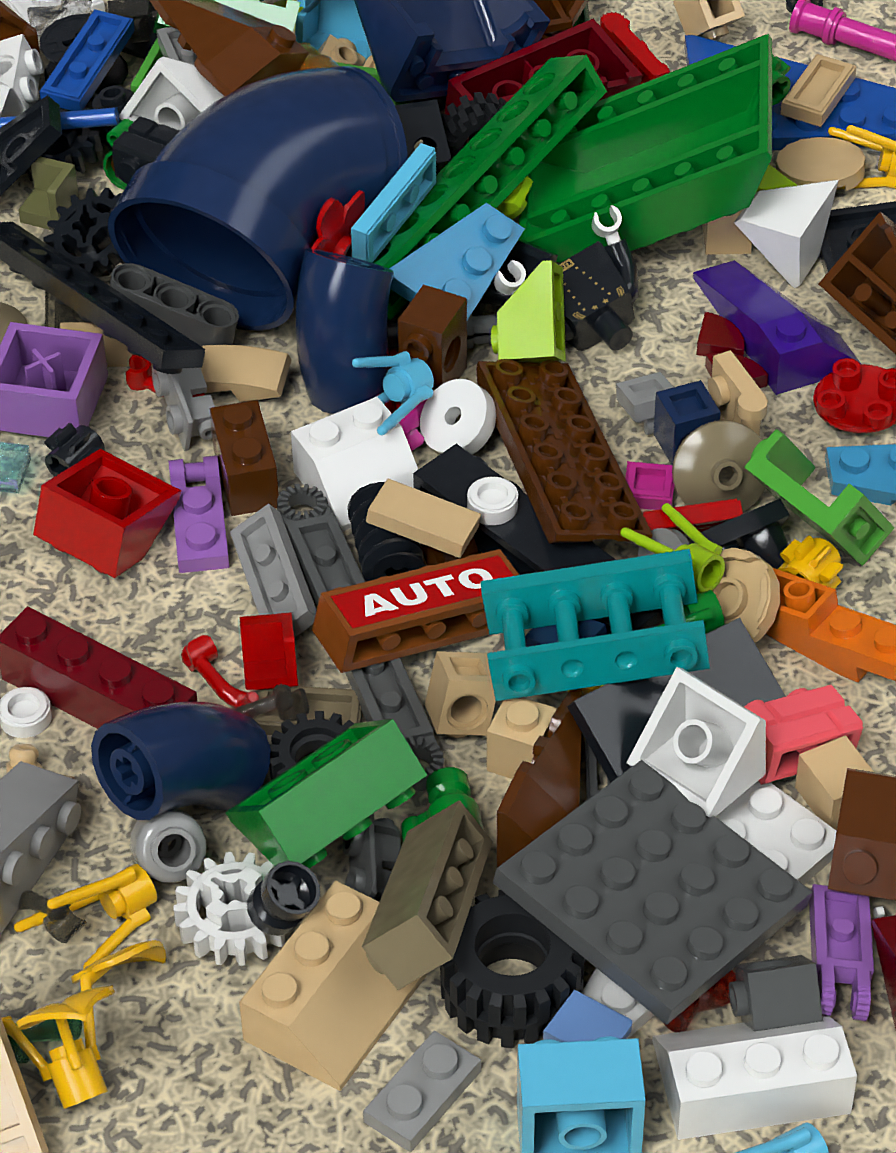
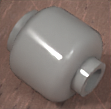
(170, 861)

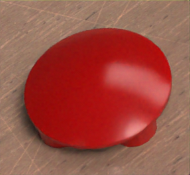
(857, 397)

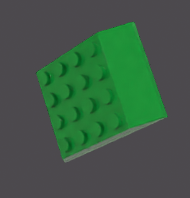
(660, 154)

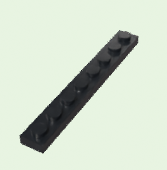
(98, 302)

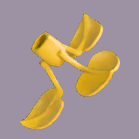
(73, 1066)

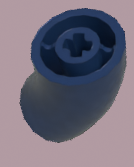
(341, 319)
(180, 758)

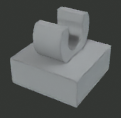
(639, 395)

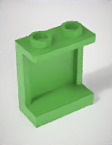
(848, 523)

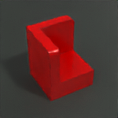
(268, 651)

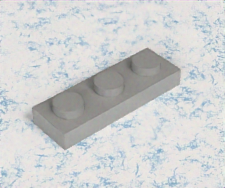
(273, 568)

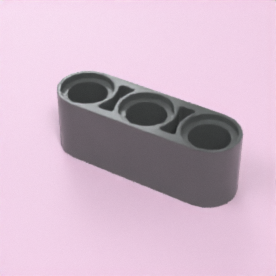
(183, 307)

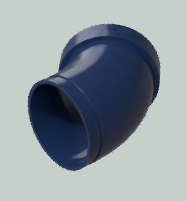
(246, 181)

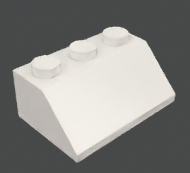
(755, 1079)

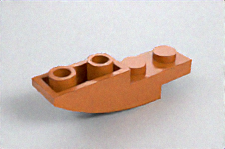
(830, 633)

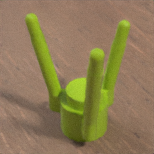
(705, 554)

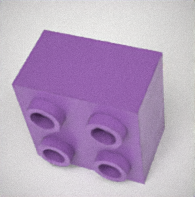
(49, 378)

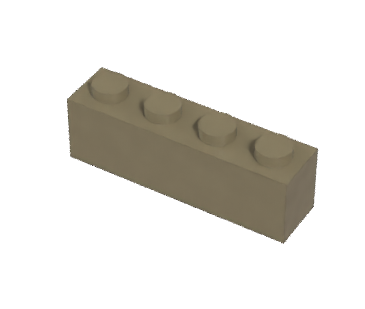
(428, 896)

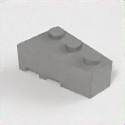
(35, 819)

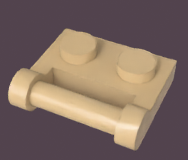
(736, 392)

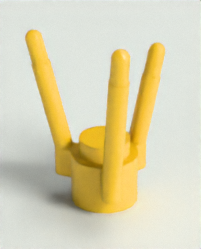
(874, 141)
(121, 895)

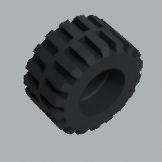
(500, 1003)

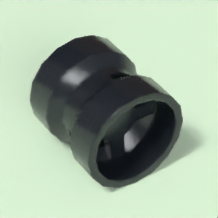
(283, 898)

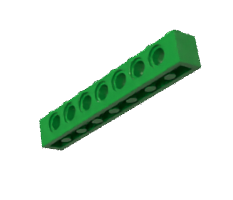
(499, 155)

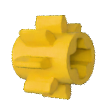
(813, 560)

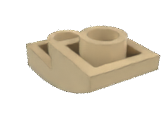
(245, 370)

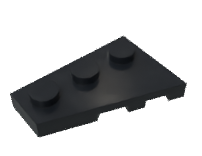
(27, 139)

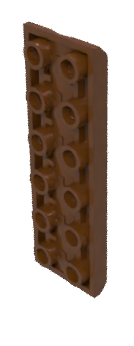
(560, 452)

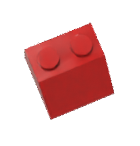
(104, 512)

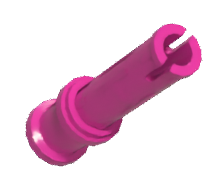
(835, 26)

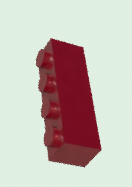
(80, 672)

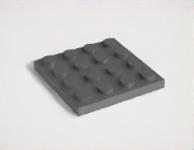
(652, 890)

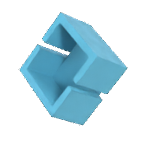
(332, 17)

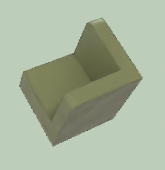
(53, 186)

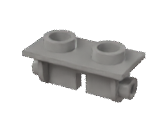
(184, 413)

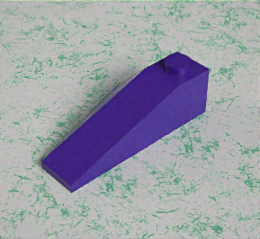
(775, 330)

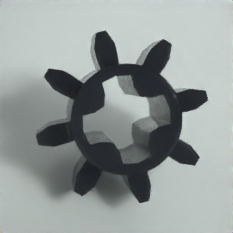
(70, 447)

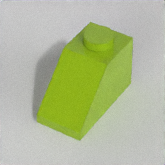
(532, 319)

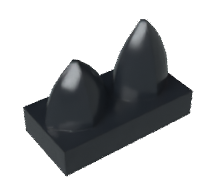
(756, 530)

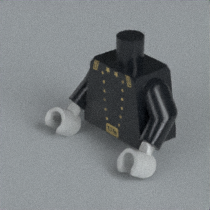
(597, 289)

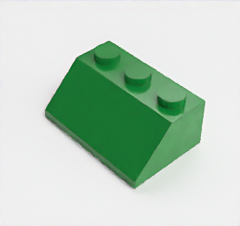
(330, 793)

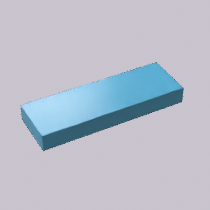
(394, 204)

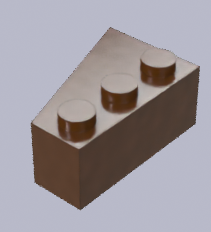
(866, 280)

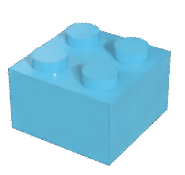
(580, 1096)

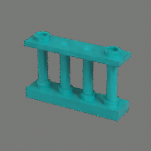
(589, 593)

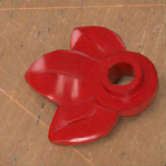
(335, 224)

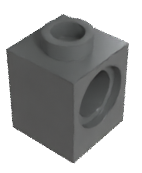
(776, 993)

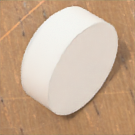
(494, 499)
(25, 712)

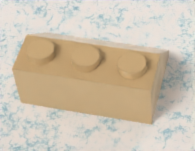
(321, 996)

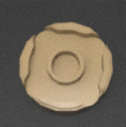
(822, 161)
(748, 591)

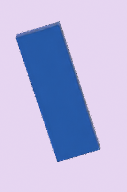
(88, 60)

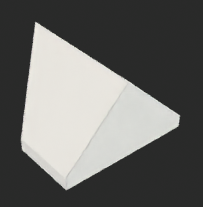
(789, 226)

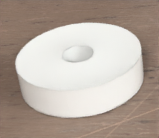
(443, 408)

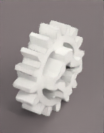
(224, 894)

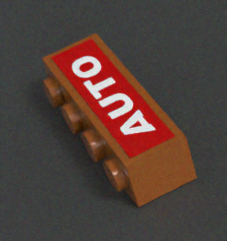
(407, 611)

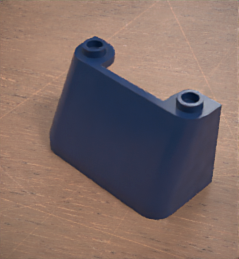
(431, 41)

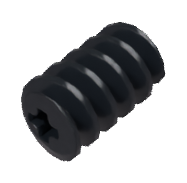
(378, 549)

